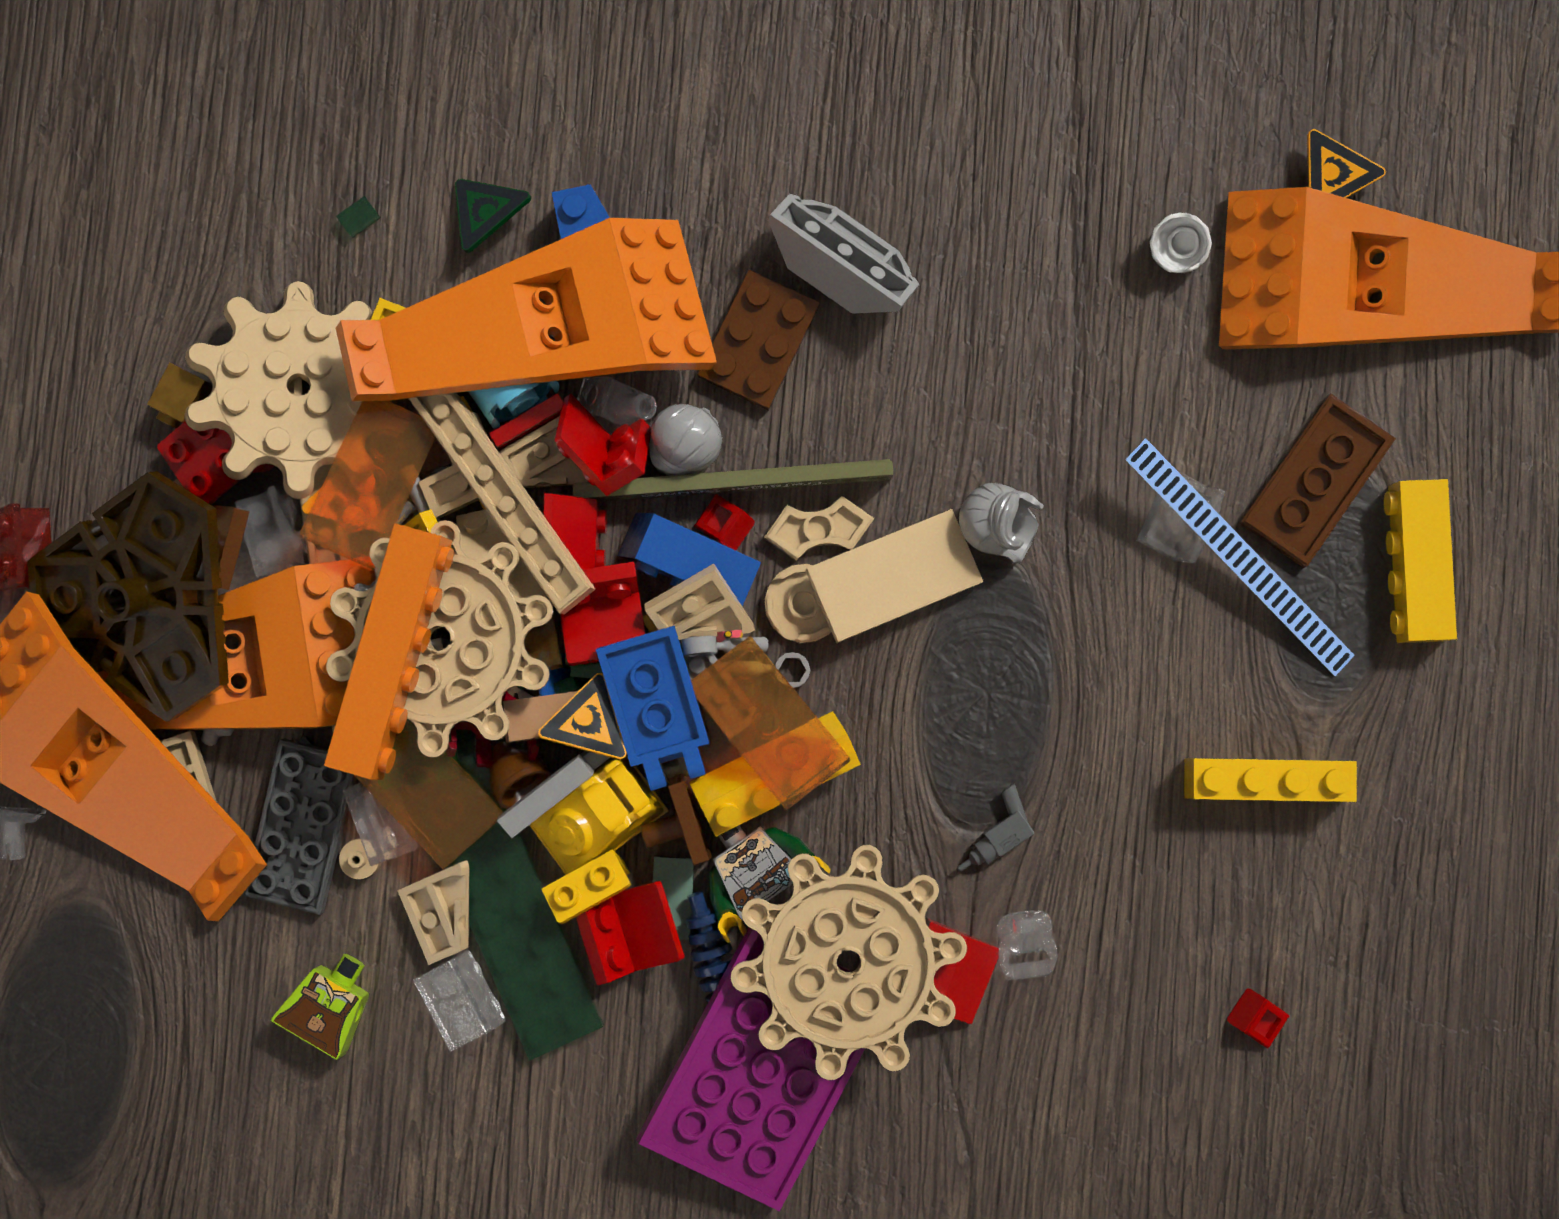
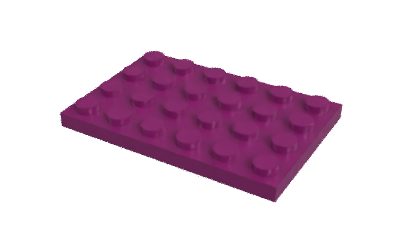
(740, 1107)

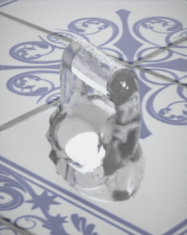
(1023, 934)

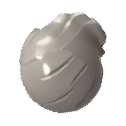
(684, 440)
(999, 520)

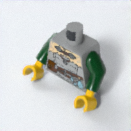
(751, 869)

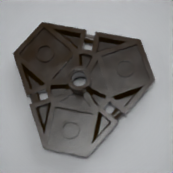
(133, 591)

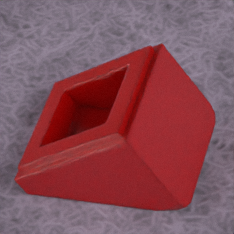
(725, 523)
(1257, 1017)

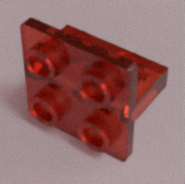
(21, 537)

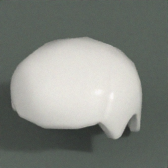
(1180, 243)

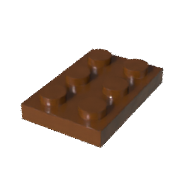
(759, 339)

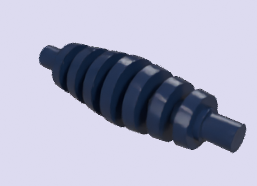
(711, 950)

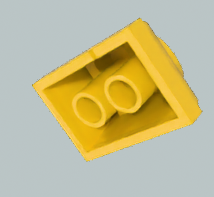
(598, 815)

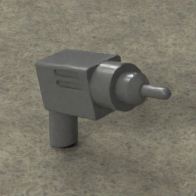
(1004, 834)

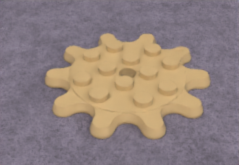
(252, 391)
(485, 649)
(855, 1007)

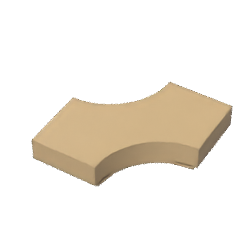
(800, 531)

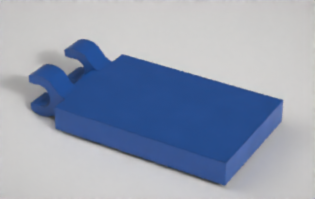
(654, 703)

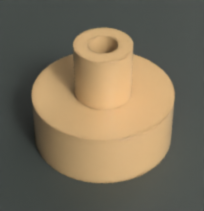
(349, 862)

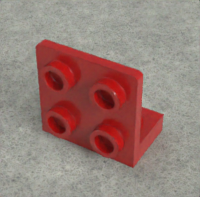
(603, 458)
(198, 459)
(605, 615)
(630, 933)

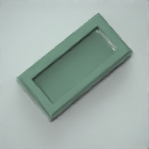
(677, 880)

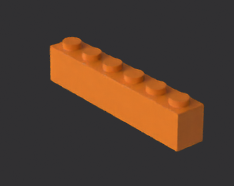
(389, 653)

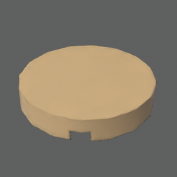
(794, 606)

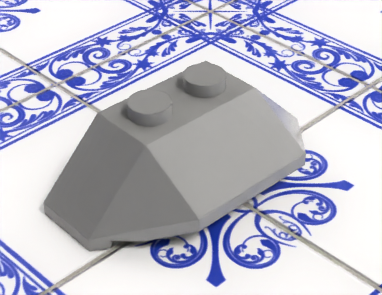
(841, 257)

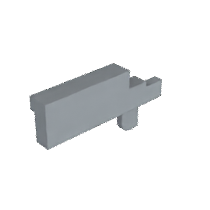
(550, 792)

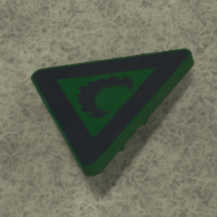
(485, 209)

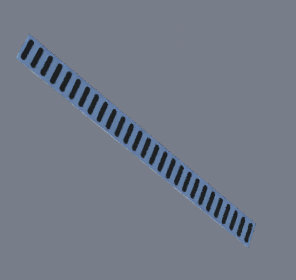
(1239, 556)

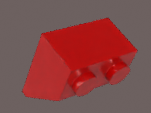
(579, 526)
(967, 979)

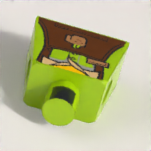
(326, 1007)

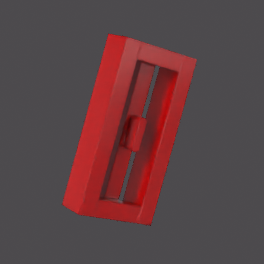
(527, 422)

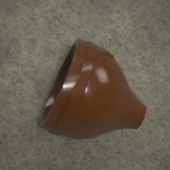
(514, 774)

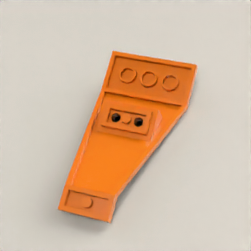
(1306, 276)
(613, 302)
(282, 653)
(101, 768)

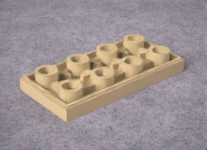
(894, 575)

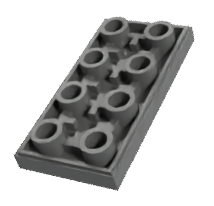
(300, 828)

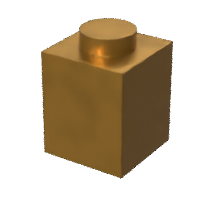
(176, 392)

